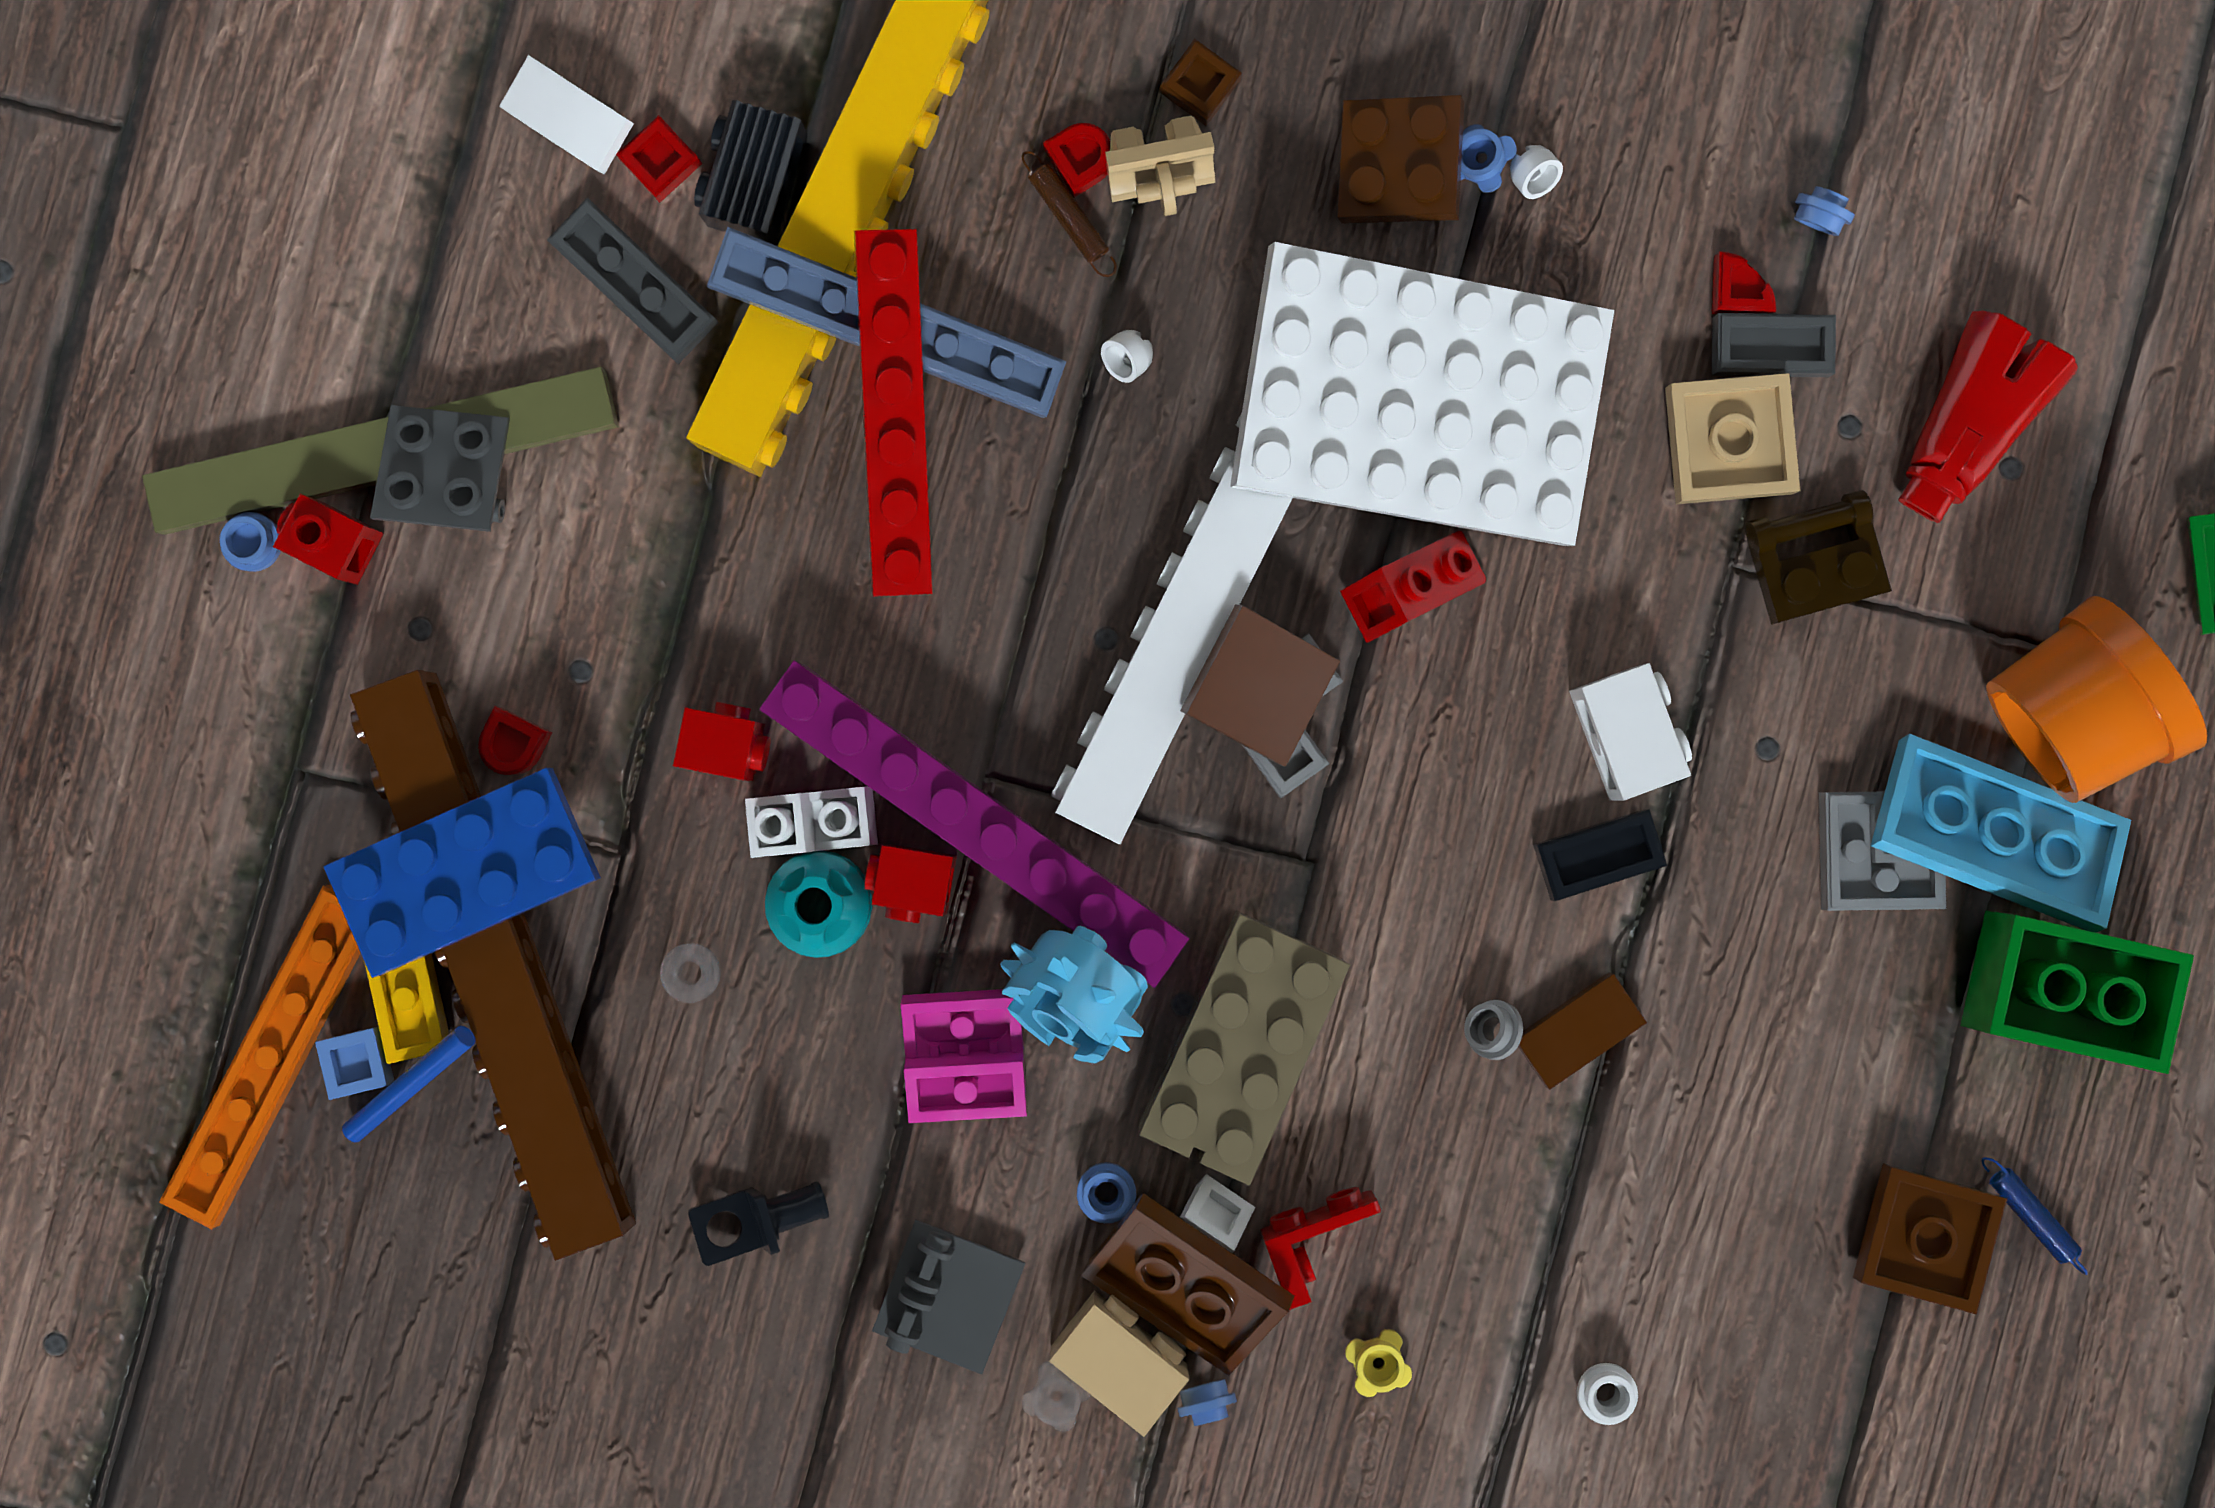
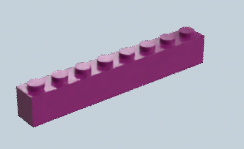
(973, 821)

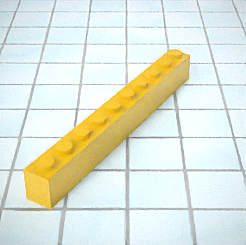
(848, 191)

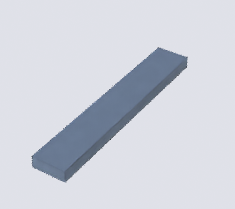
(828, 303)

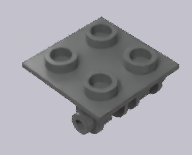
(441, 469)
(948, 1297)

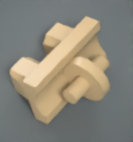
(1160, 168)

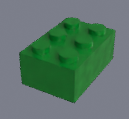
(2077, 991)

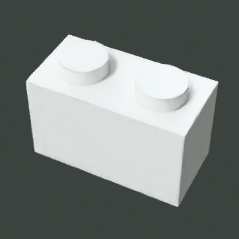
(1632, 732)

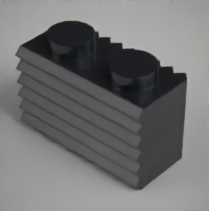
(751, 171)

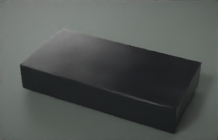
(1600, 855)

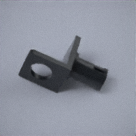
(759, 1218)

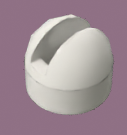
(1535, 171)
(1124, 344)

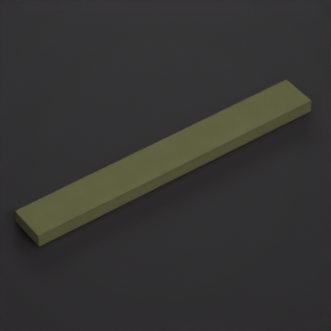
(352, 454)

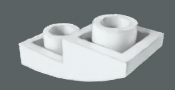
(566, 115)
(811, 821)

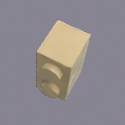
(1120, 1361)

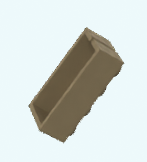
(1243, 1047)

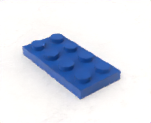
(461, 872)

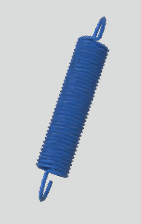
(2035, 1216)

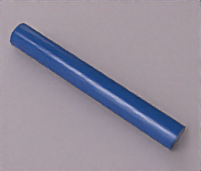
(409, 1083)

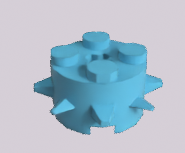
(1074, 993)

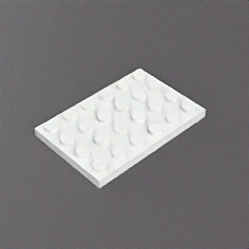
(1421, 396)

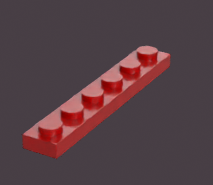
(893, 411)

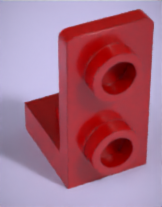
(1413, 585)
(1295, 1225)

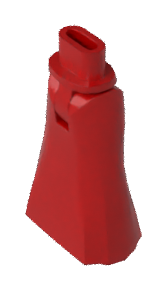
(1982, 409)

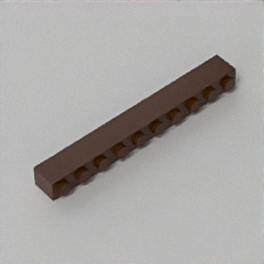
(500, 986)

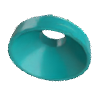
(849, 899)

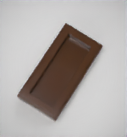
(1580, 1030)

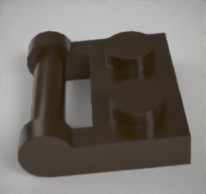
(1823, 576)

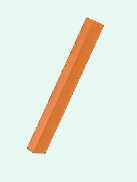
(265, 1065)

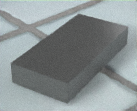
(1773, 344)

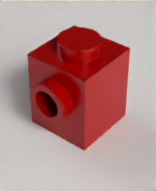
(327, 539)
(722, 742)
(910, 882)

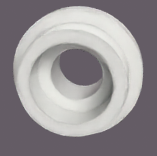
(1619, 1406)

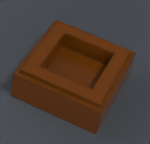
(1200, 82)

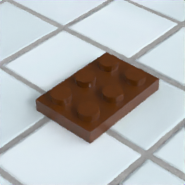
(1187, 1285)

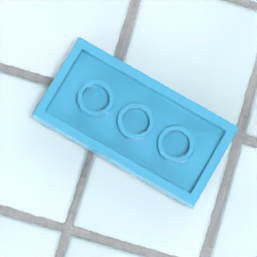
(2001, 833)

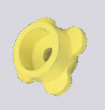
(1384, 1379)

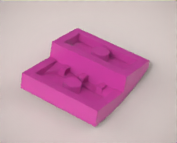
(962, 1057)

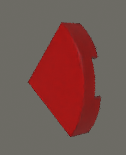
(1739, 287)

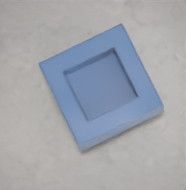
(354, 1063)

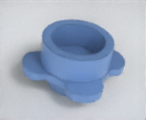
(1498, 151)

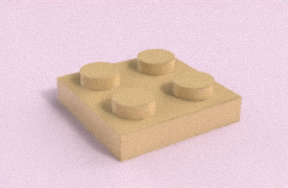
(1732, 438)

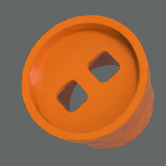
(2096, 703)

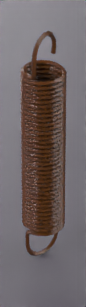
(1068, 213)

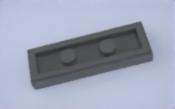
(632, 280)

